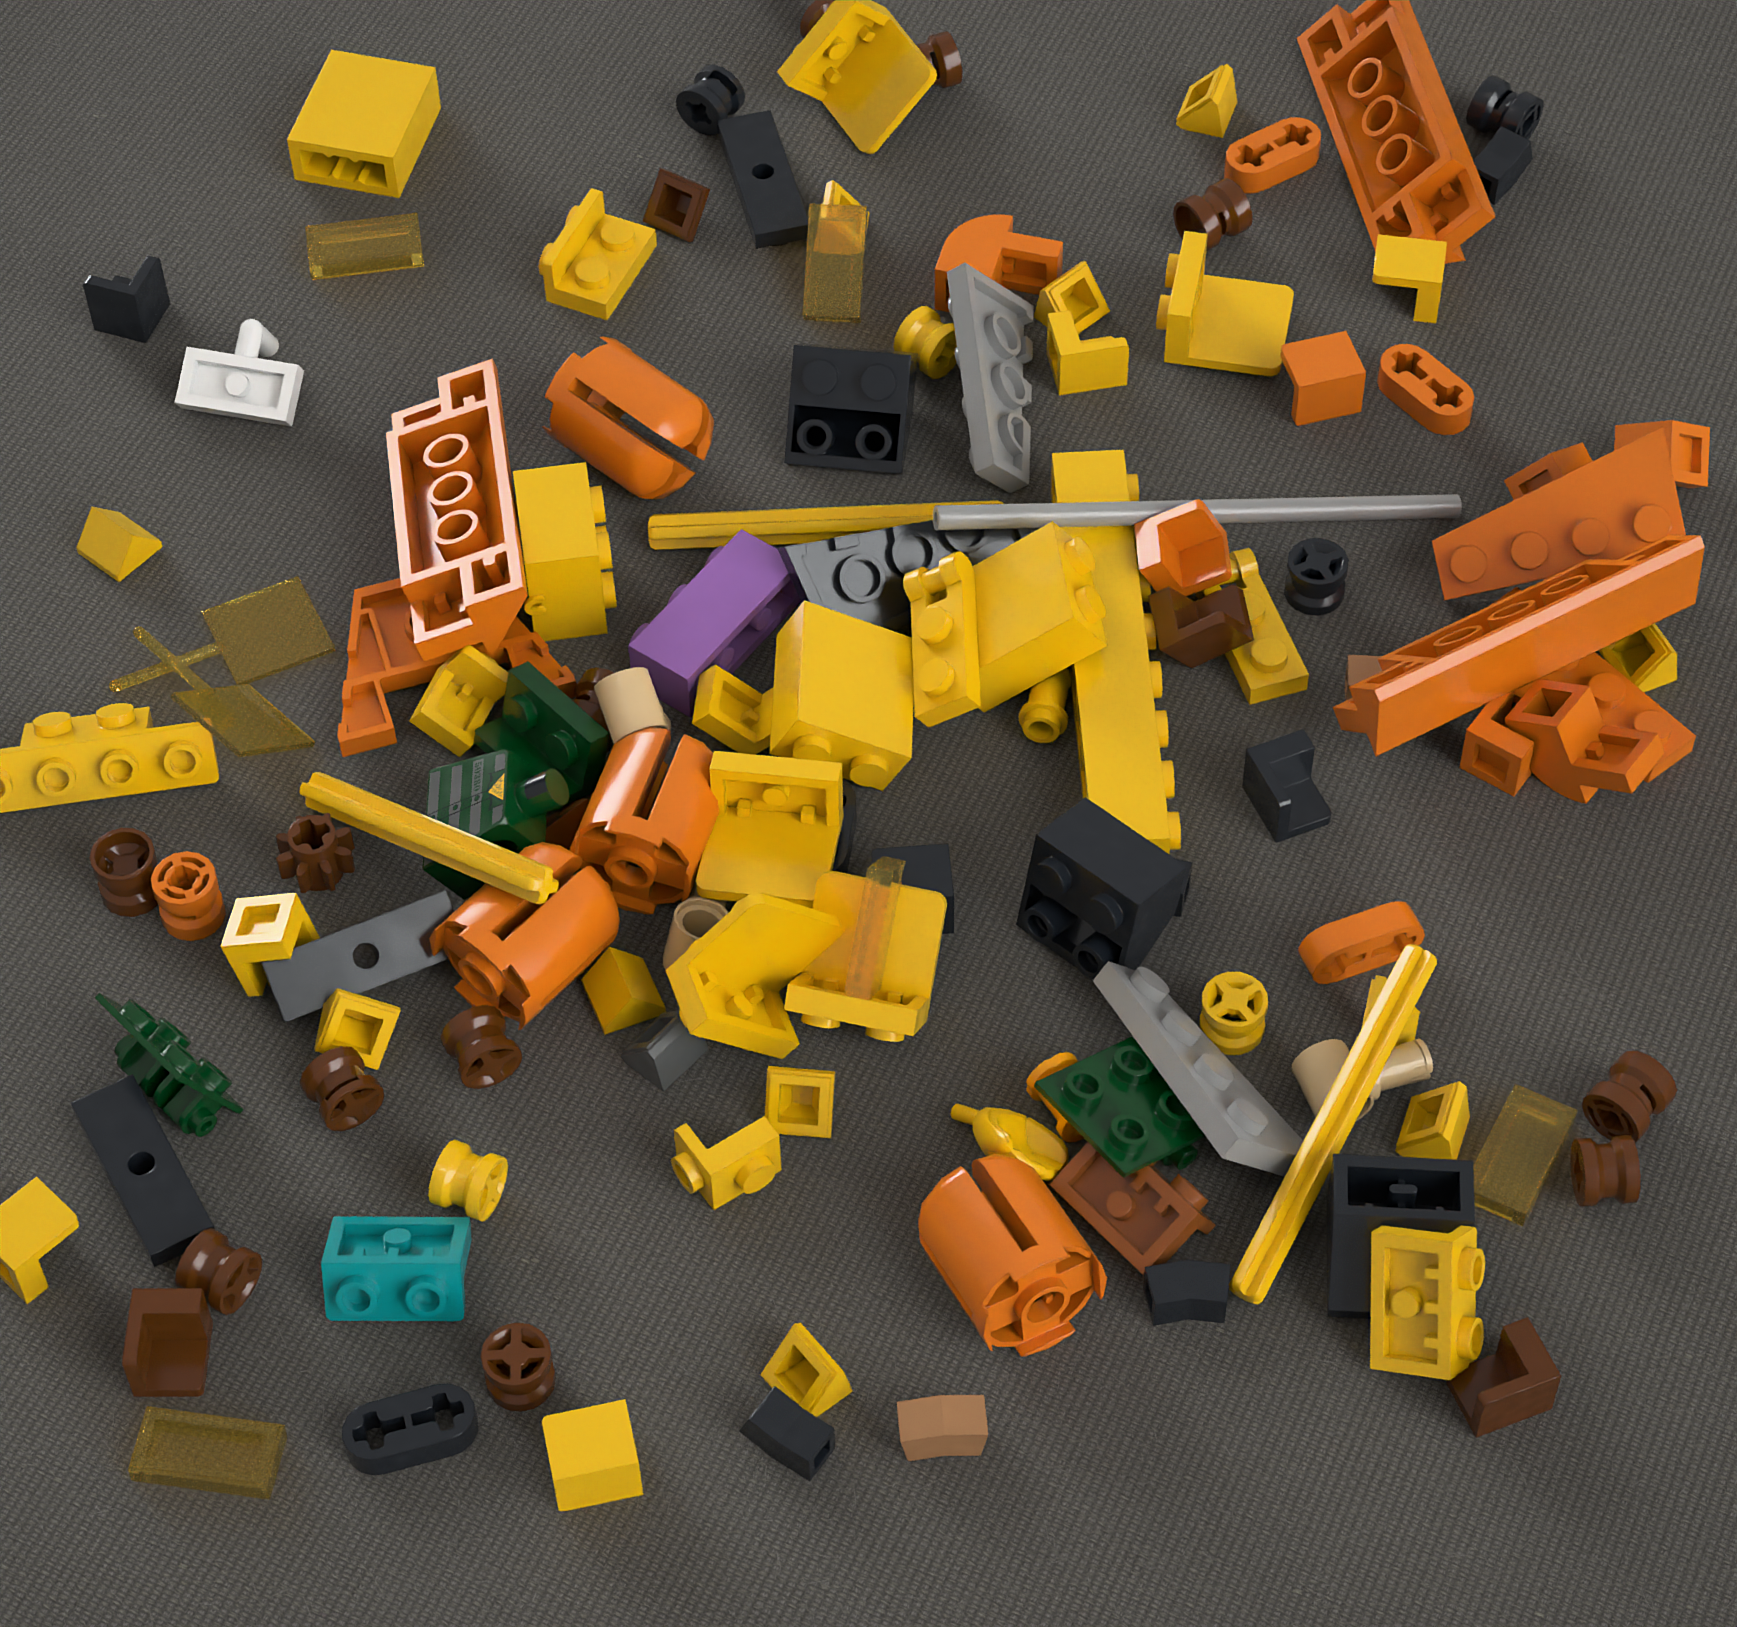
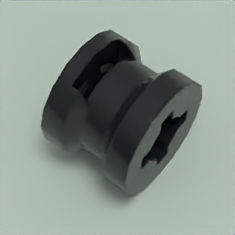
(710, 98)
(1316, 576)

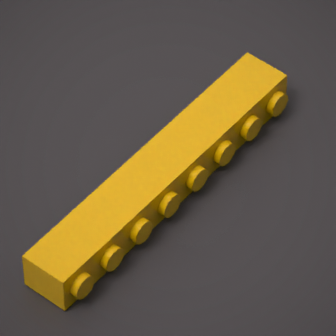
(1117, 685)

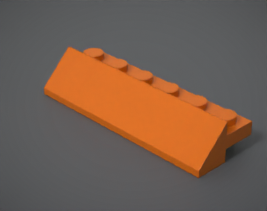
(1395, 125)
(457, 515)
(1521, 640)

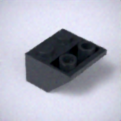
(850, 407)
(1098, 890)
(1386, 1192)

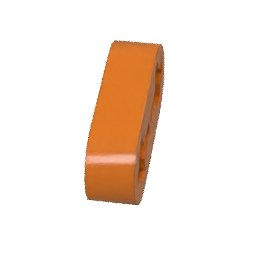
(1273, 154)
(1421, 392)
(1360, 942)

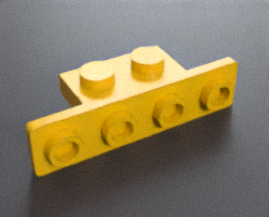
(102, 758)

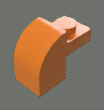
(1006, 257)
(1573, 745)

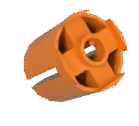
(627, 384)
(649, 819)
(528, 952)
(1009, 1254)

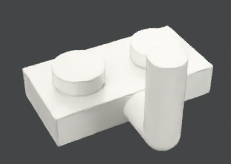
(241, 382)

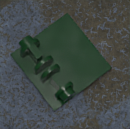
(165, 1070)
(1124, 1109)

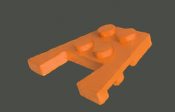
(387, 660)

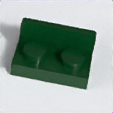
(547, 731)

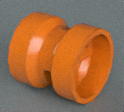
(188, 896)

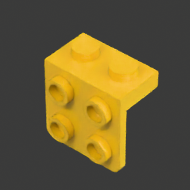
(860, 70)
(1221, 319)
(772, 827)
(736, 969)
(909, 971)

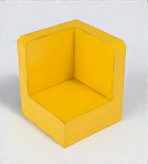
(1412, 265)
(1084, 363)
(264, 931)
(29, 1228)
(592, 1455)

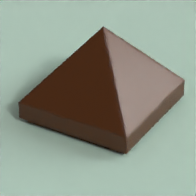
(676, 205)

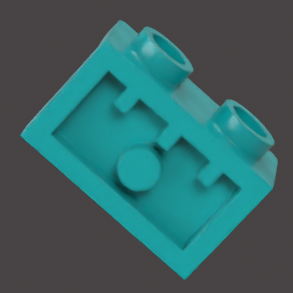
(396, 1268)

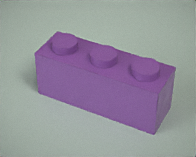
(714, 619)

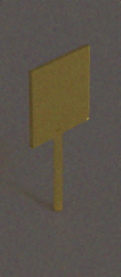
(255, 636)
(231, 713)

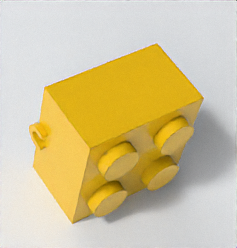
(564, 551)

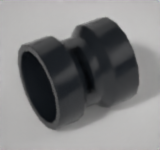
(1499, 106)

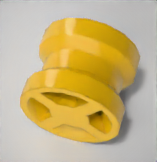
(930, 338)
(1238, 997)
(468, 1180)

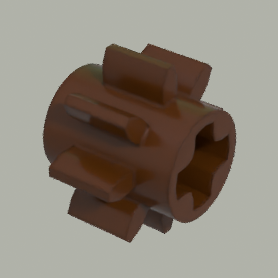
(315, 853)

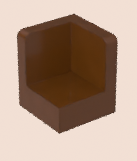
(1201, 628)
(167, 1342)
(1508, 1384)

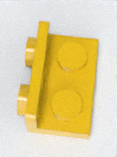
(594, 258)
(1425, 1301)

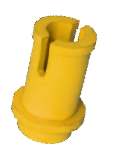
(1044, 713)

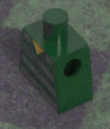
(494, 800)

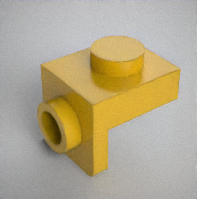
(460, 699)
(733, 711)
(731, 1167)

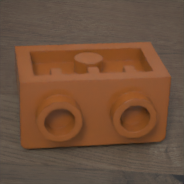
(1137, 1214)

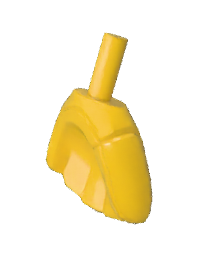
(1015, 1136)

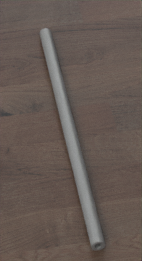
(1224, 510)

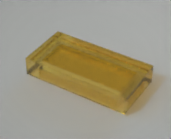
(364, 246)
(835, 263)
(874, 927)
(1520, 1153)
(208, 1452)

